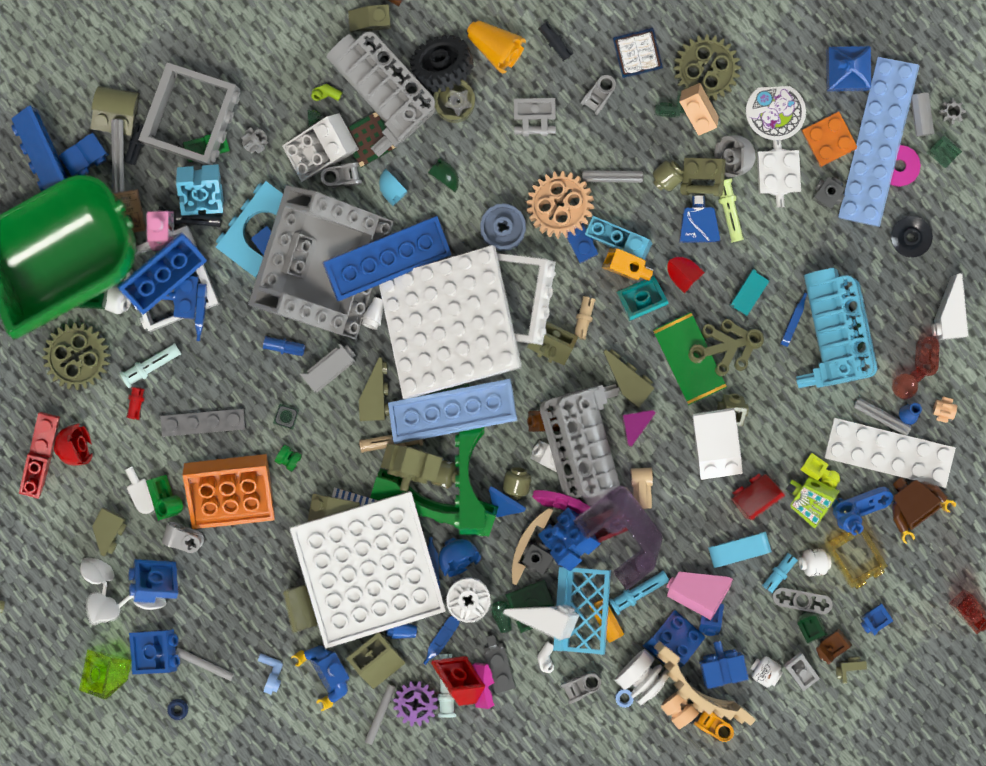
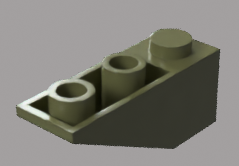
(630, 384)
(372, 401)

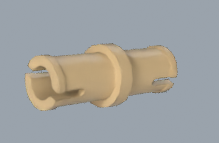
(584, 317)

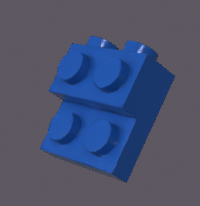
(153, 580)
(154, 652)

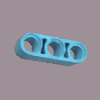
(740, 549)

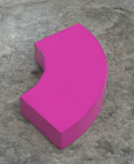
(559, 501)

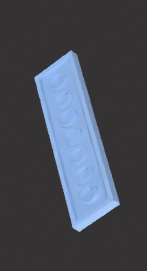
(878, 141)

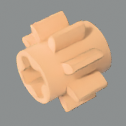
(944, 409)

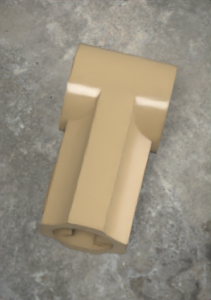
(641, 482)

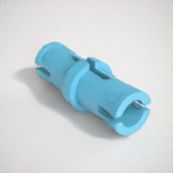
(779, 573)

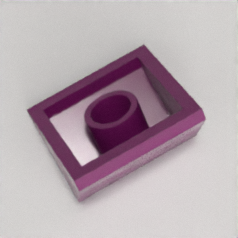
(635, 424)

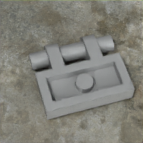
(534, 109)

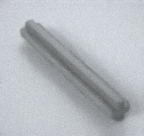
(117, 155)

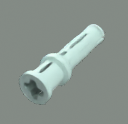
(172, 352)
(445, 699)

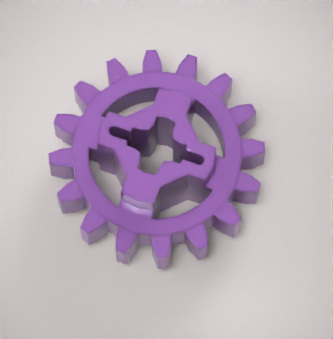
(425, 705)

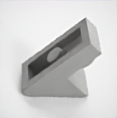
(801, 671)

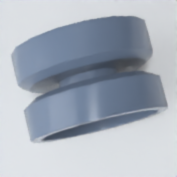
(505, 215)

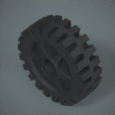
(442, 63)

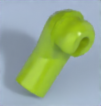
(324, 91)

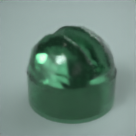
(312, 114)

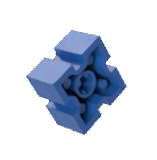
(567, 540)
(723, 667)

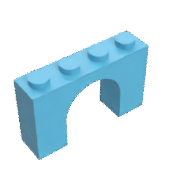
(233, 243)

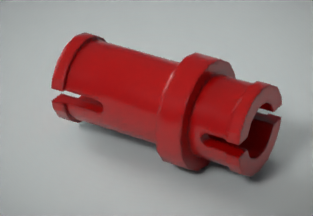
(136, 399)

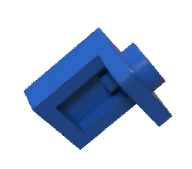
(875, 619)

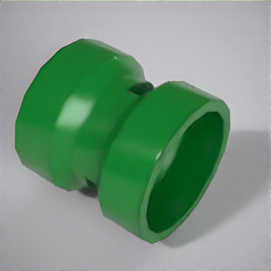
(283, 456)

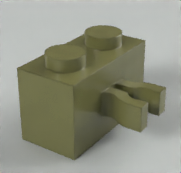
(556, 344)

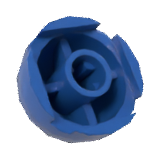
(457, 555)

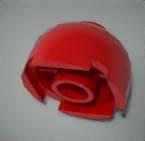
(72, 445)

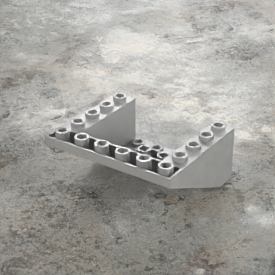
(292, 274)

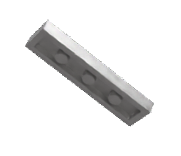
(202, 422)

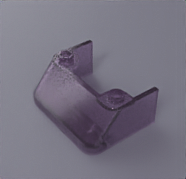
(616, 512)

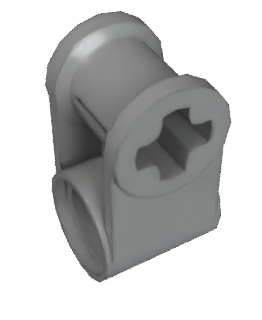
(599, 95)
(342, 175)
(180, 537)
(580, 687)

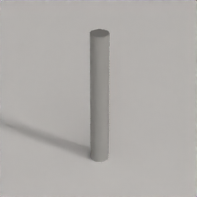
(204, 664)
(380, 714)

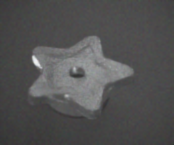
(458, 107)

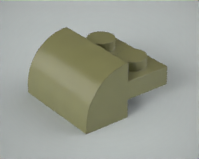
(111, 105)

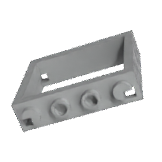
(159, 104)

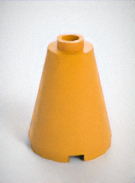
(496, 44)

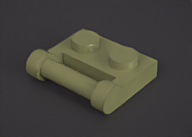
(703, 170)

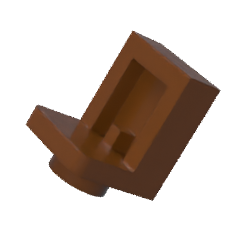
(535, 422)
(833, 646)

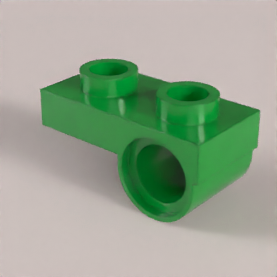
(163, 500)

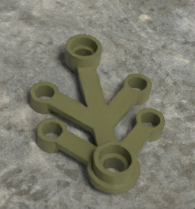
(728, 344)

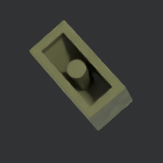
(370, 18)

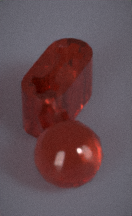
(905, 384)

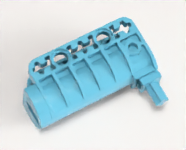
(836, 330)

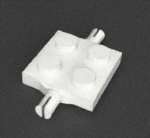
(778, 172)

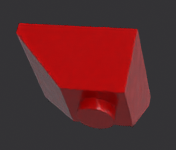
(460, 679)

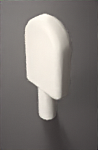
(139, 493)

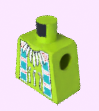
(812, 499)

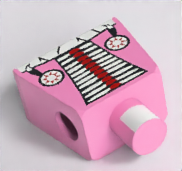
(160, 229)

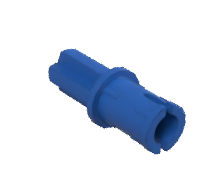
(283, 346)

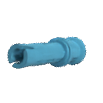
(629, 597)

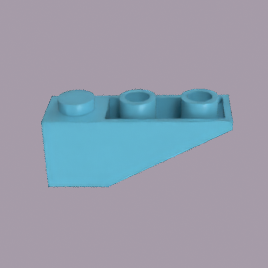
(618, 237)

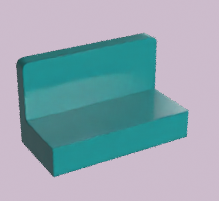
(749, 292)

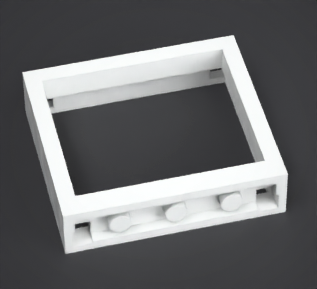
(542, 296)
(146, 319)

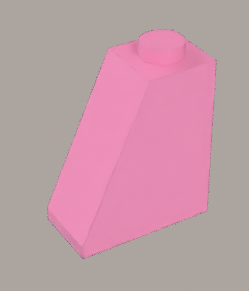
(699, 591)

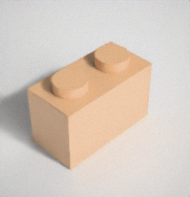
(699, 109)

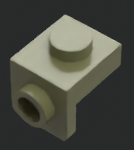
(853, 663)

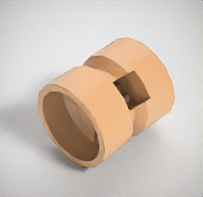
(680, 710)

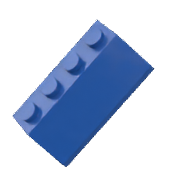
(38, 147)
(162, 273)

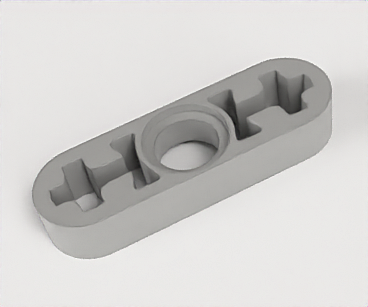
(818, 597)

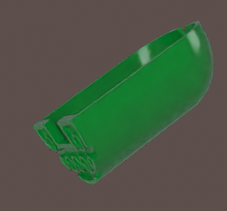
(61, 252)

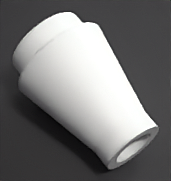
(373, 315)

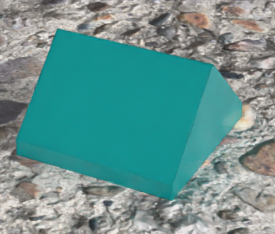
(642, 298)

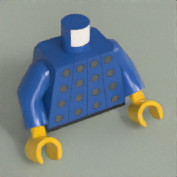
(329, 671)

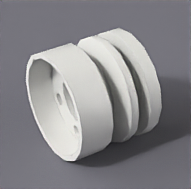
(465, 587)
(642, 677)

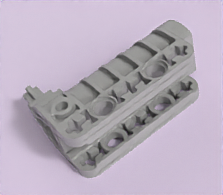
(381, 89)
(583, 442)

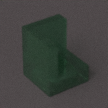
(944, 151)

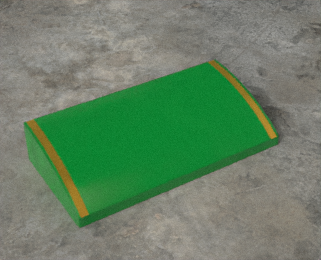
(694, 379)

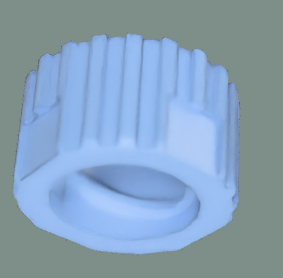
(617, 698)

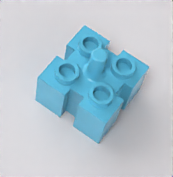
(199, 189)

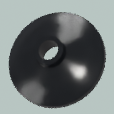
(922, 236)

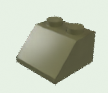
(326, 505)

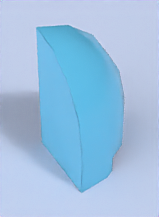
(391, 188)

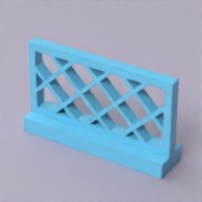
(565, 596)

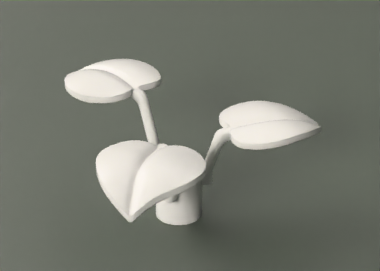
(101, 607)

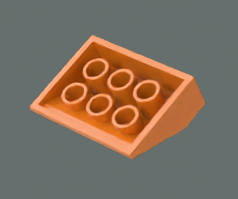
(228, 491)

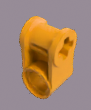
(712, 725)

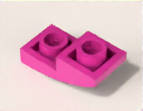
(485, 674)

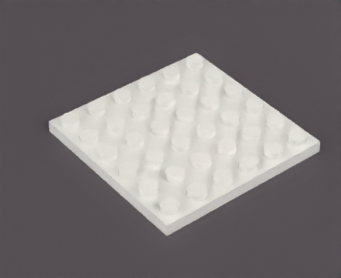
(450, 323)
(367, 569)

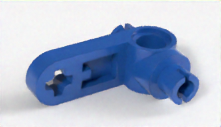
(850, 511)

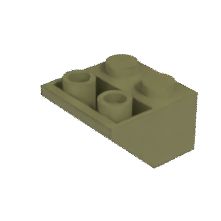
(375, 660)

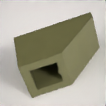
(106, 529)

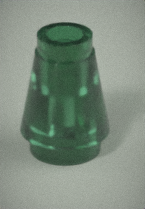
(503, 621)

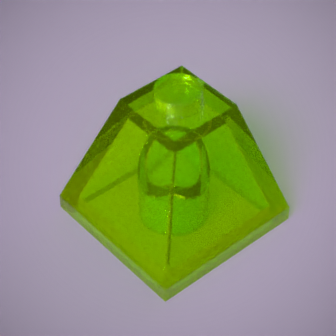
(104, 674)

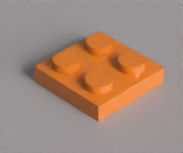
(829, 139)

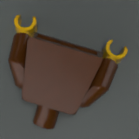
(916, 504)

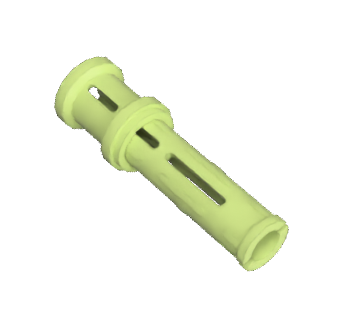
(735, 235)

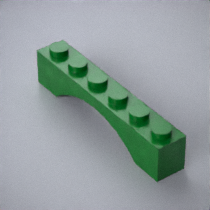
(389, 485)
(471, 512)

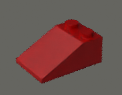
(756, 496)

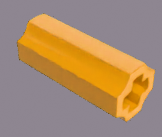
(613, 628)

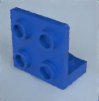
(678, 636)

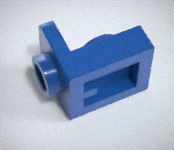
(713, 626)

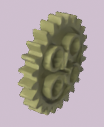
(690, 59)
(67, 340)

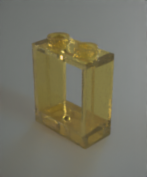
(861, 580)

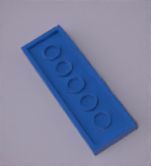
(386, 258)

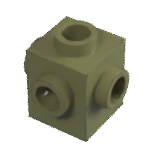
(738, 403)

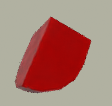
(683, 272)

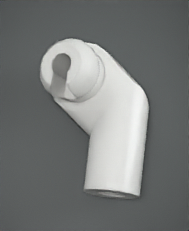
(544, 658)

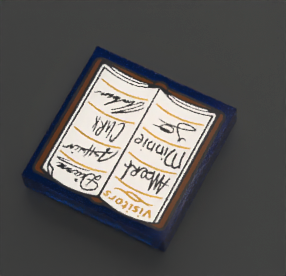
(637, 53)

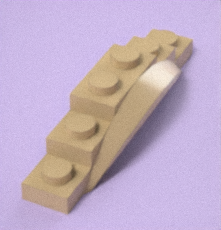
(701, 701)

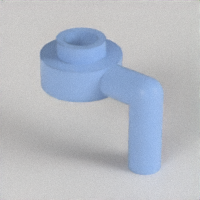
(272, 682)

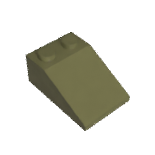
(300, 608)

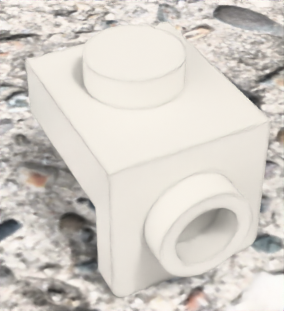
(542, 454)

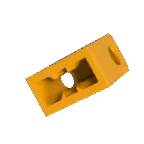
(619, 263)

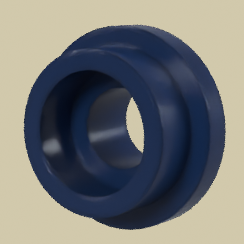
(177, 716)

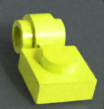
(817, 469)

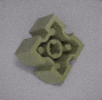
(410, 465)

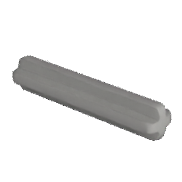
(612, 176)
(882, 416)

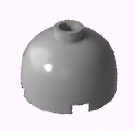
(738, 155)

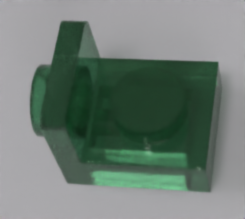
(666, 109)

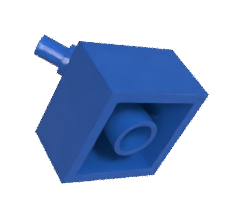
(848, 68)

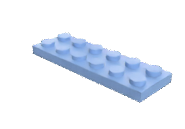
(452, 411)

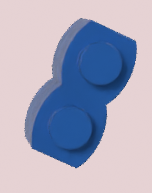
(84, 155)

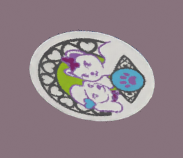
(776, 112)

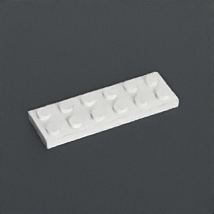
(889, 452)

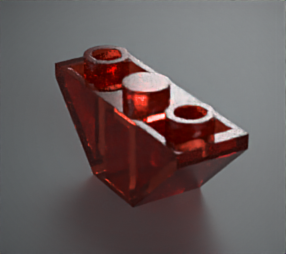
(969, 610)

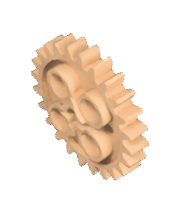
(544, 195)

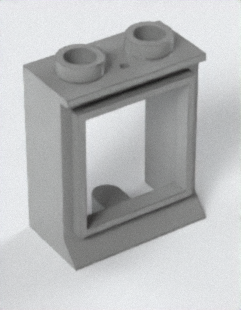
(329, 367)

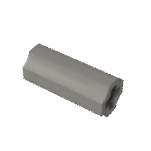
(922, 114)

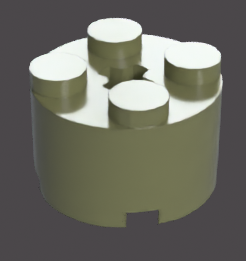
(448, 114)

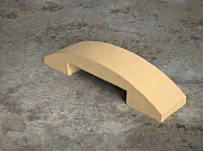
(541, 521)

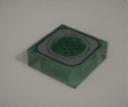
(286, 416)

